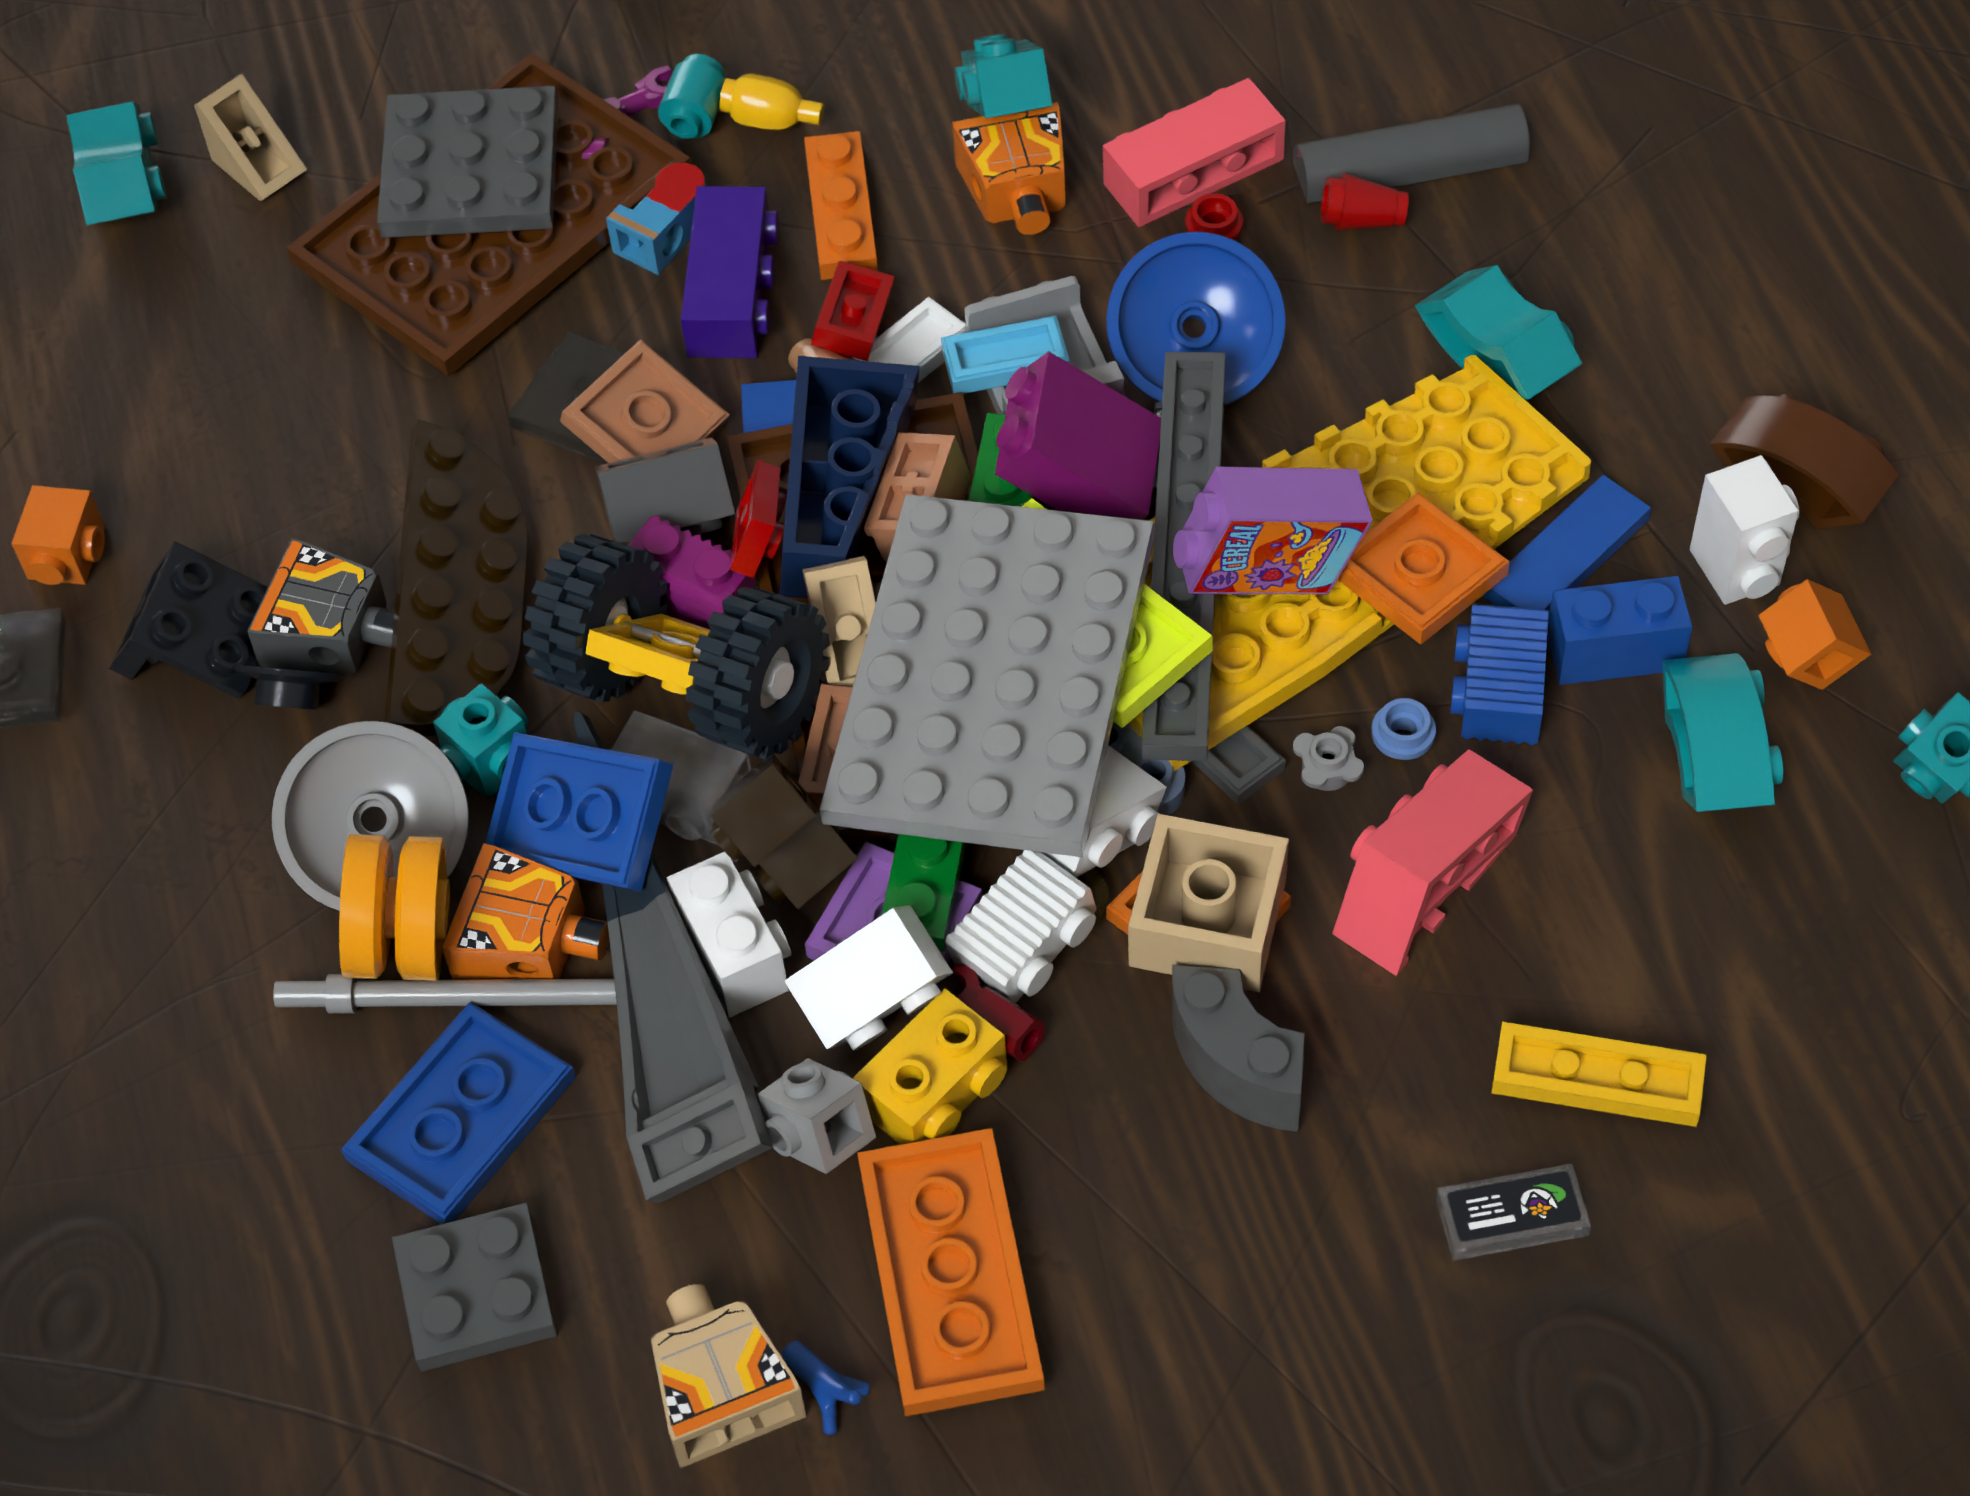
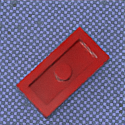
(852, 311)
(757, 520)

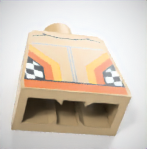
(720, 1377)

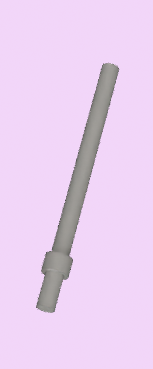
(347, 994)

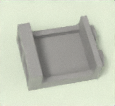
(1042, 301)

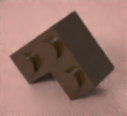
(781, 830)

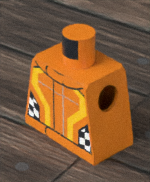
(1013, 165)
(519, 921)

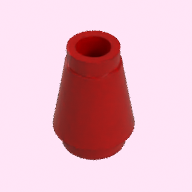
(1361, 204)

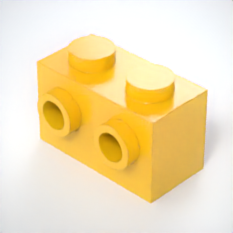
(933, 1071)

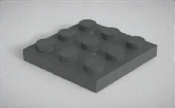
(468, 162)

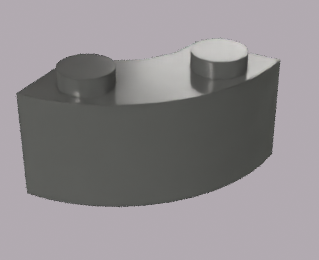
(1234, 1049)

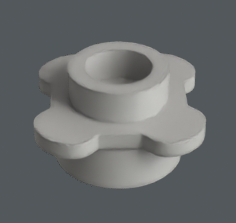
(1328, 773)

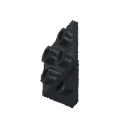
(193, 620)

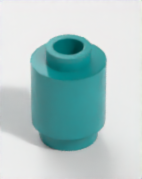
(692, 97)

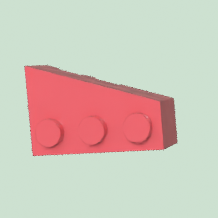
(1425, 853)

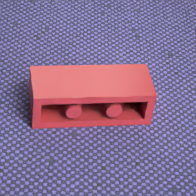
(1193, 152)

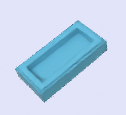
(994, 354)

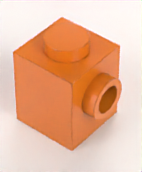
(59, 535)
(1813, 634)

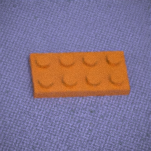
(950, 1272)

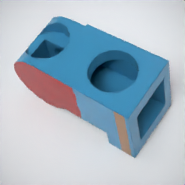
(661, 222)

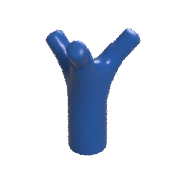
(823, 1382)

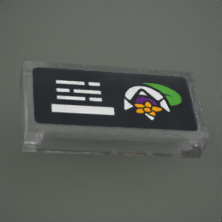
(1512, 1212)

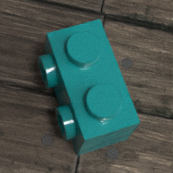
(1003, 76)

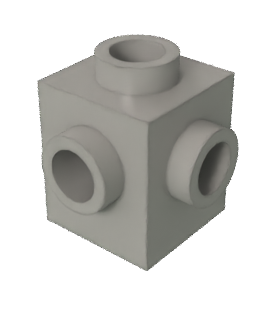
(816, 1115)

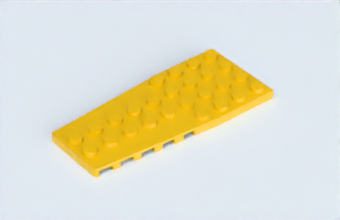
(1457, 443)

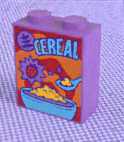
(1272, 530)

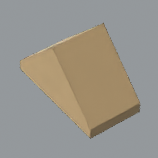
(247, 139)

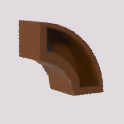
(1822, 459)

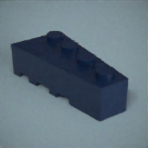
(838, 453)

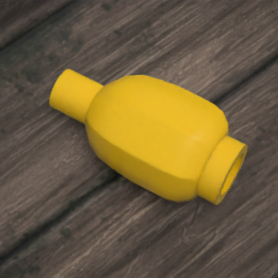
(767, 103)

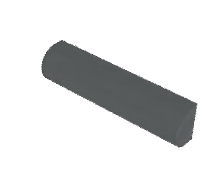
(1417, 150)

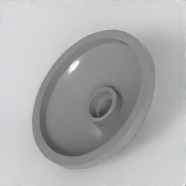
(343, 777)

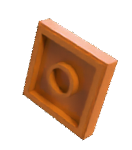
(1422, 568)

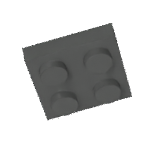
(473, 1287)

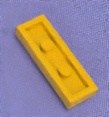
(1599, 1074)

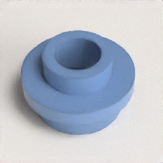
(1403, 715)

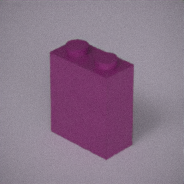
(1077, 442)

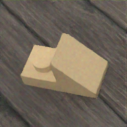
(847, 602)

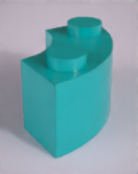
(115, 162)
(1491, 320)
(1720, 732)

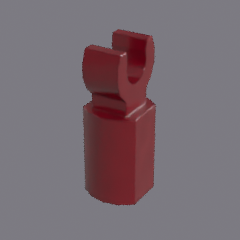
(1021, 1029)

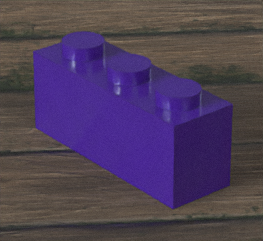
(729, 272)

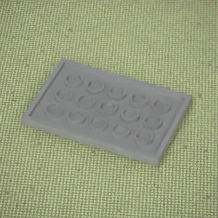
(990, 675)

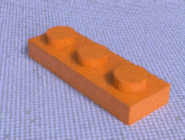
(840, 201)

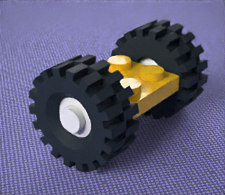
(605, 627)

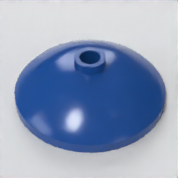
(1201, 280)

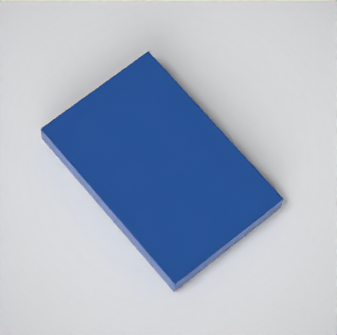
(580, 809)
(458, 1114)

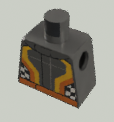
(320, 613)

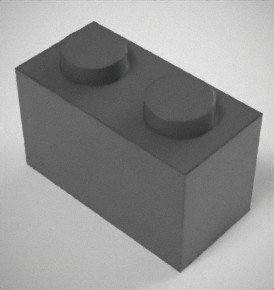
(675, 483)

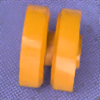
(385, 907)

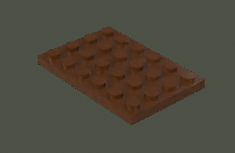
(464, 289)

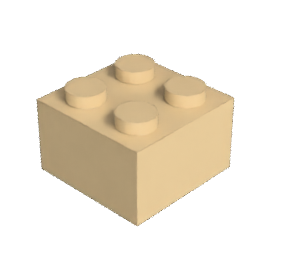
(1207, 899)

